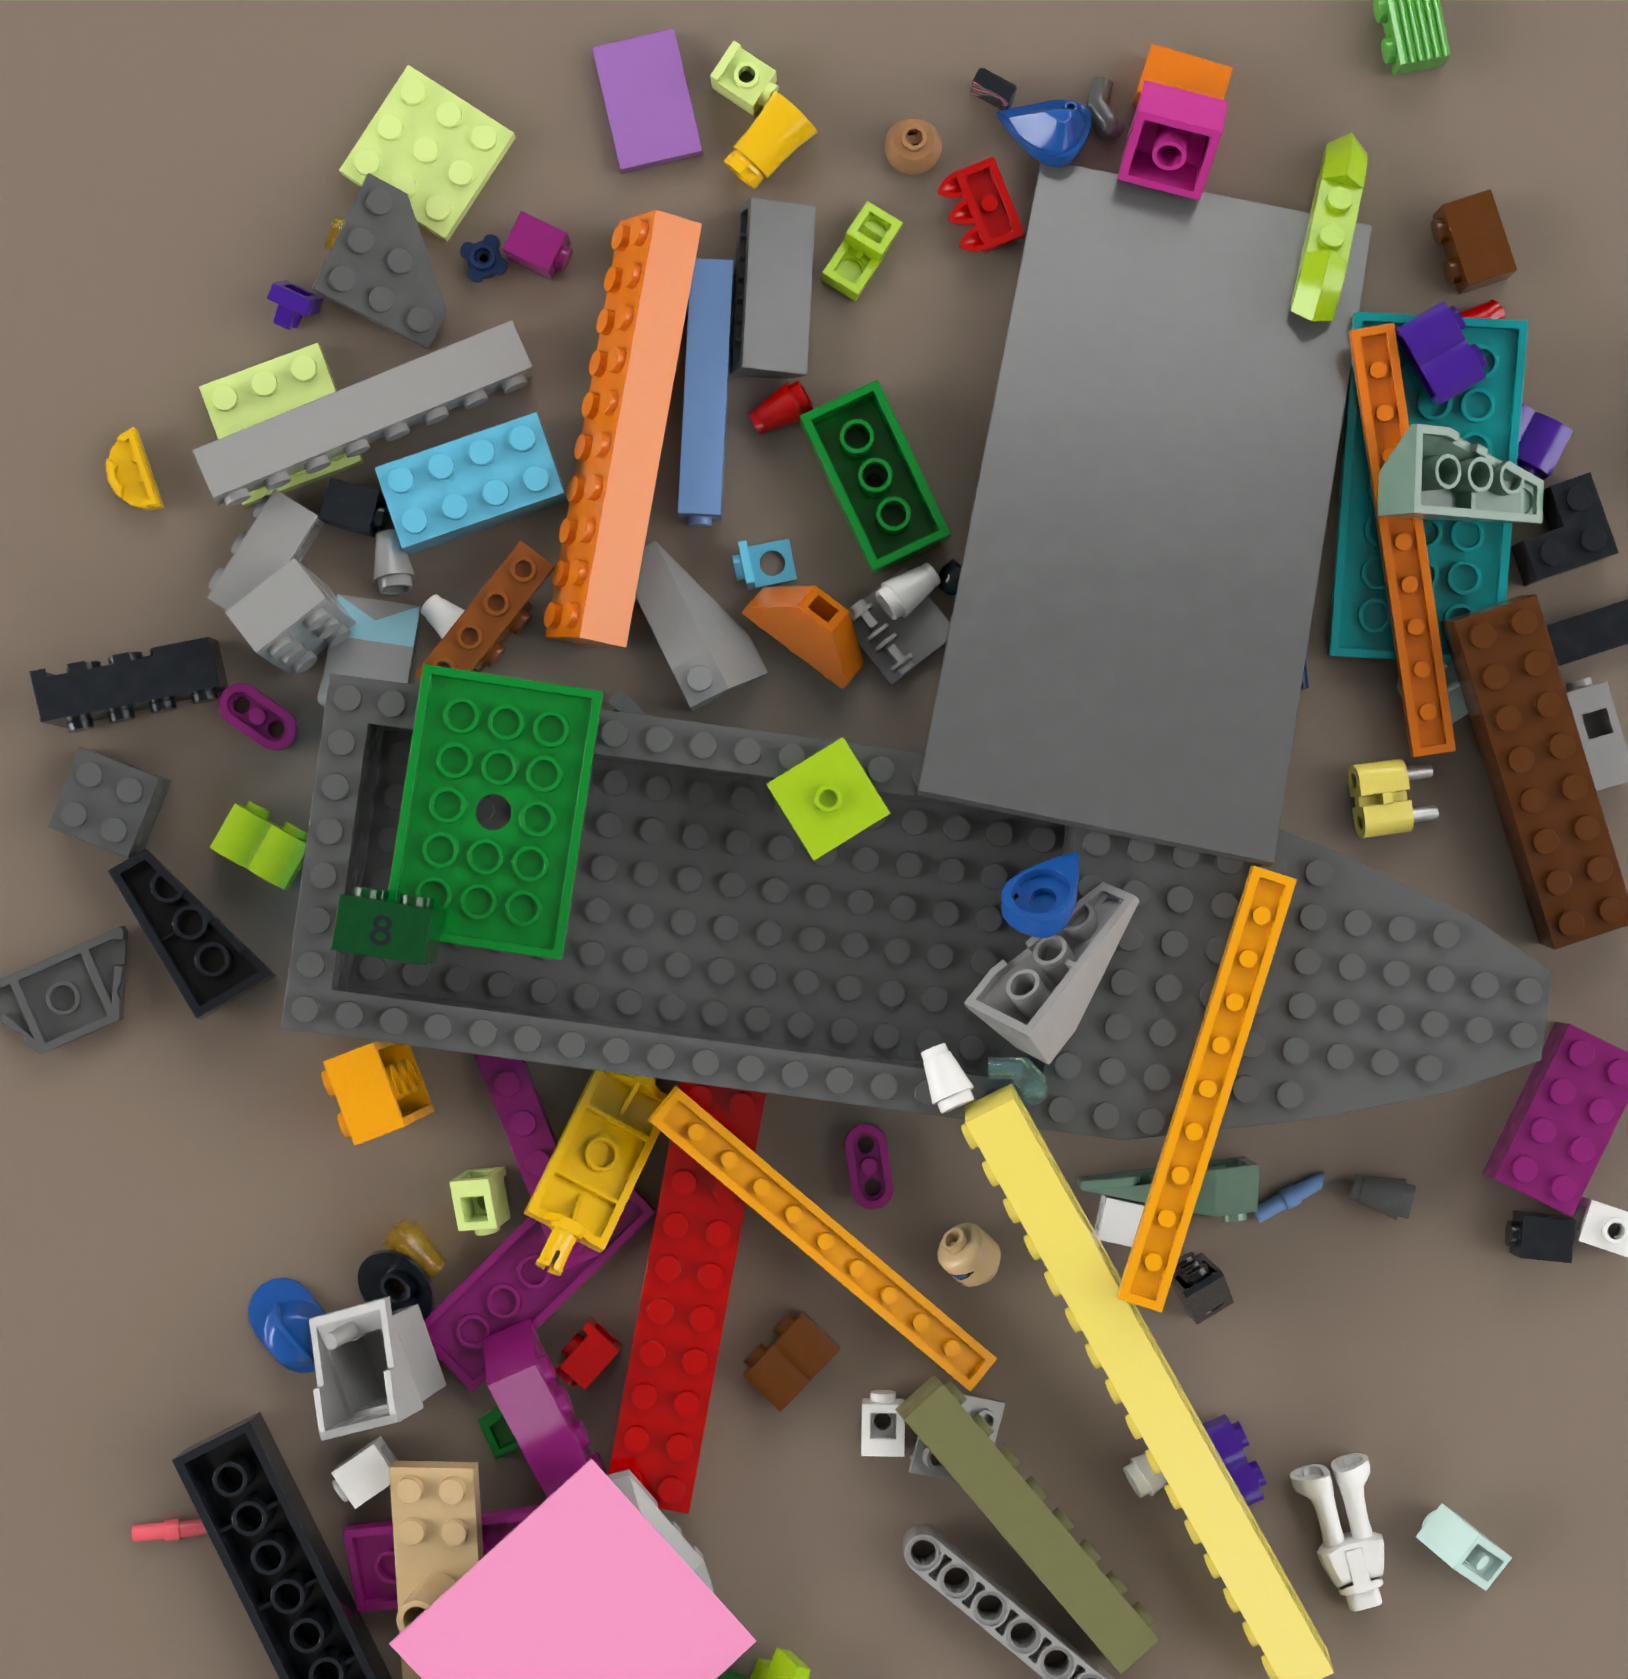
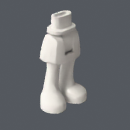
(1350, 1558)

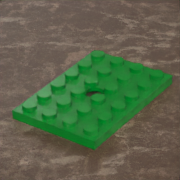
(509, 740)

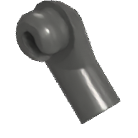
(1103, 118)

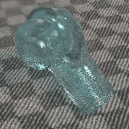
(1024, 1075)

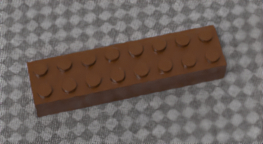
(1538, 771)

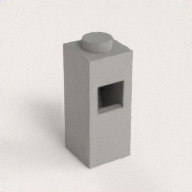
(1599, 732)

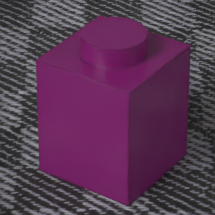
(538, 246)

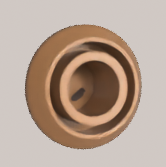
(913, 146)

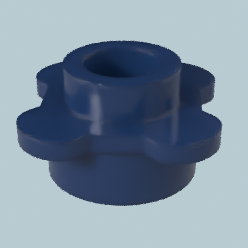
(484, 270)

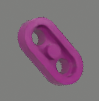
(259, 718)
(869, 1165)

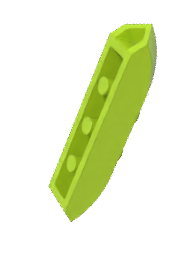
(1330, 229)

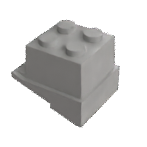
(371, 1366)

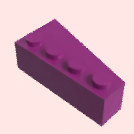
(536, 1406)

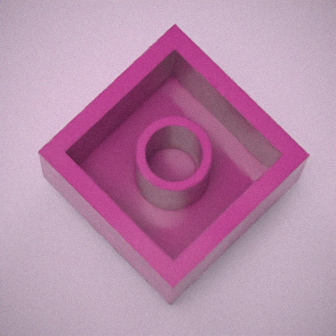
(1172, 140)

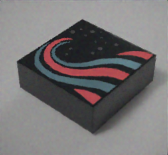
(993, 89)

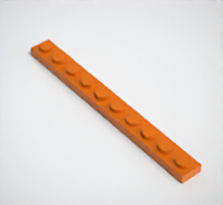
(1402, 548)

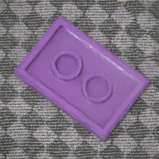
(647, 101)

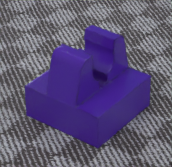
(293, 303)

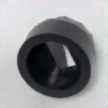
(949, 577)

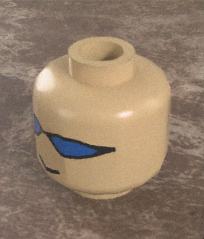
(969, 1254)

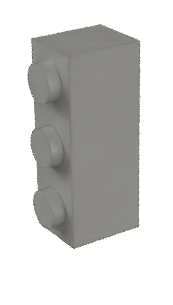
(277, 536)

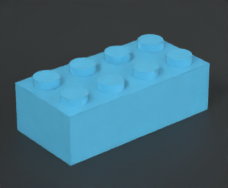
(471, 483)

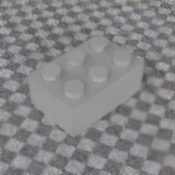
(291, 618)

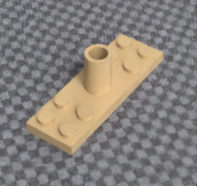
(433, 1533)

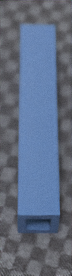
(706, 392)

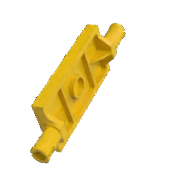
(595, 1164)

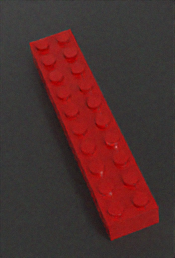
(683, 1310)

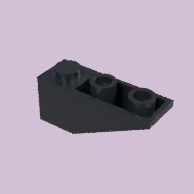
(1200, 1286)

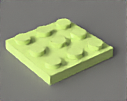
(430, 149)
(269, 391)

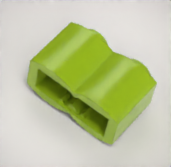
(262, 845)

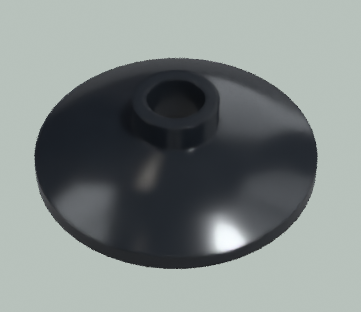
(396, 1276)

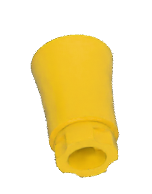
(769, 141)

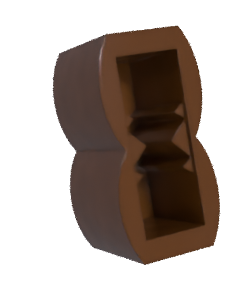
(790, 1359)

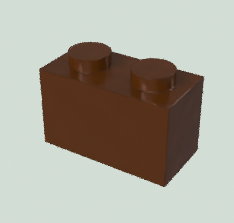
(1473, 242)

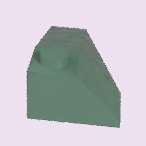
(1447, 478)
(1226, 1190)

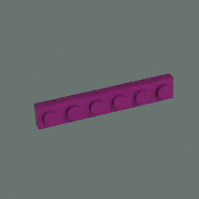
(525, 1129)

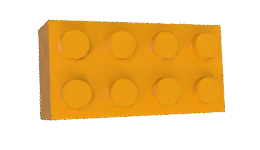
(376, 1090)

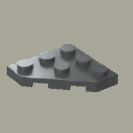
(383, 265)

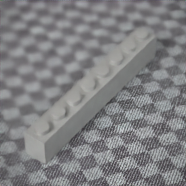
(364, 413)

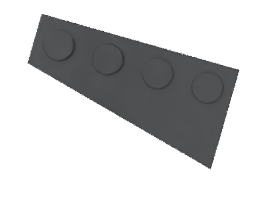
(130, 684)
(192, 942)

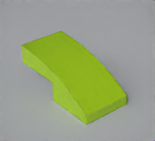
(861, 251)

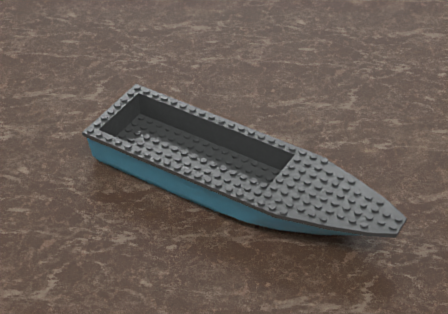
(743, 964)

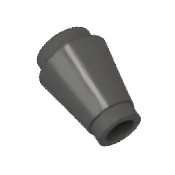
(1383, 1194)

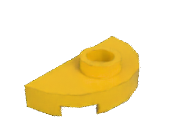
(131, 473)

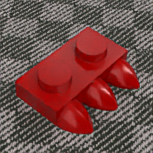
(984, 205)

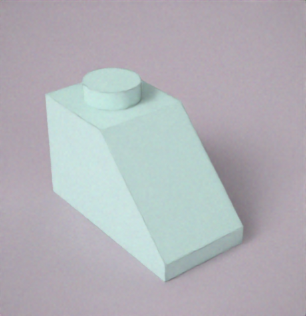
(1463, 1546)

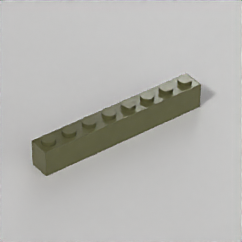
(1027, 1524)

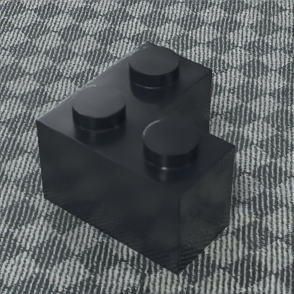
(1576, 533)

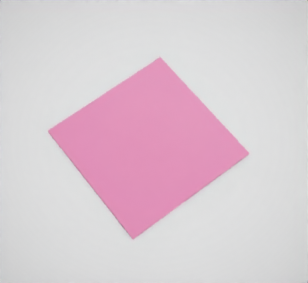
(577, 1597)

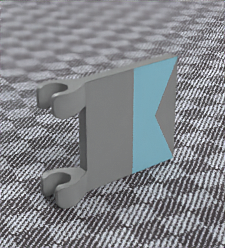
(378, 645)

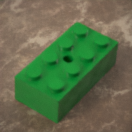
(860, 439)

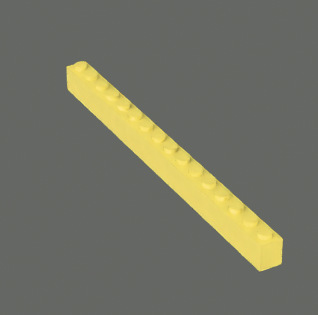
(1145, 1385)

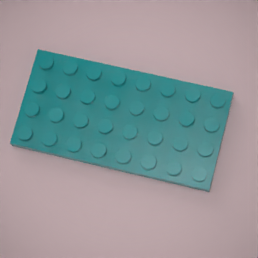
(1464, 556)

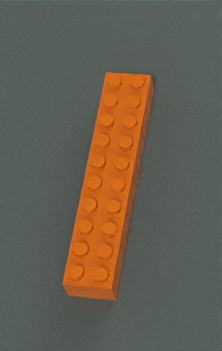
(622, 430)

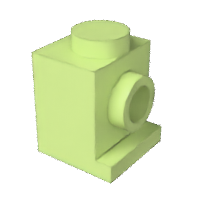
(745, 95)
(479, 1212)

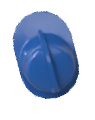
(280, 1320)

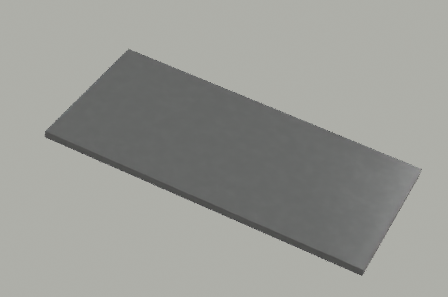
(1146, 522)

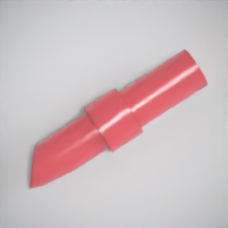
(169, 1530)

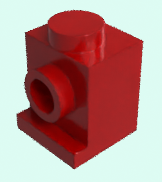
(587, 1354)

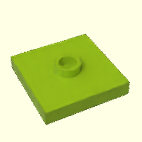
(828, 798)

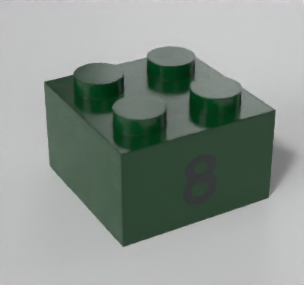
(388, 928)

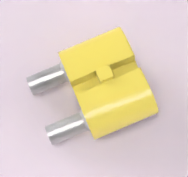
(1382, 797)

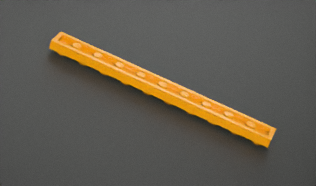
(1206, 1088)
(821, 1238)

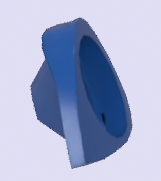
(1049, 130)
(1044, 896)

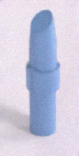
(1289, 1197)

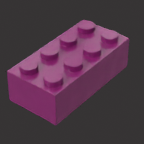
(1562, 1119)

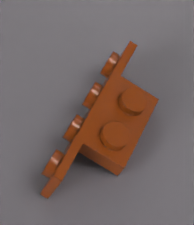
(493, 614)

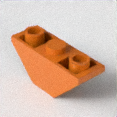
(811, 628)

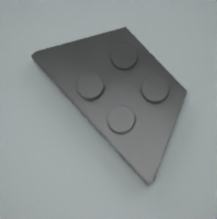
(67, 992)

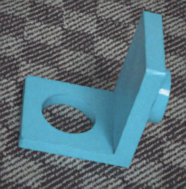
(748, 564)

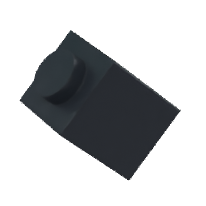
(354, 508)
(1540, 1236)

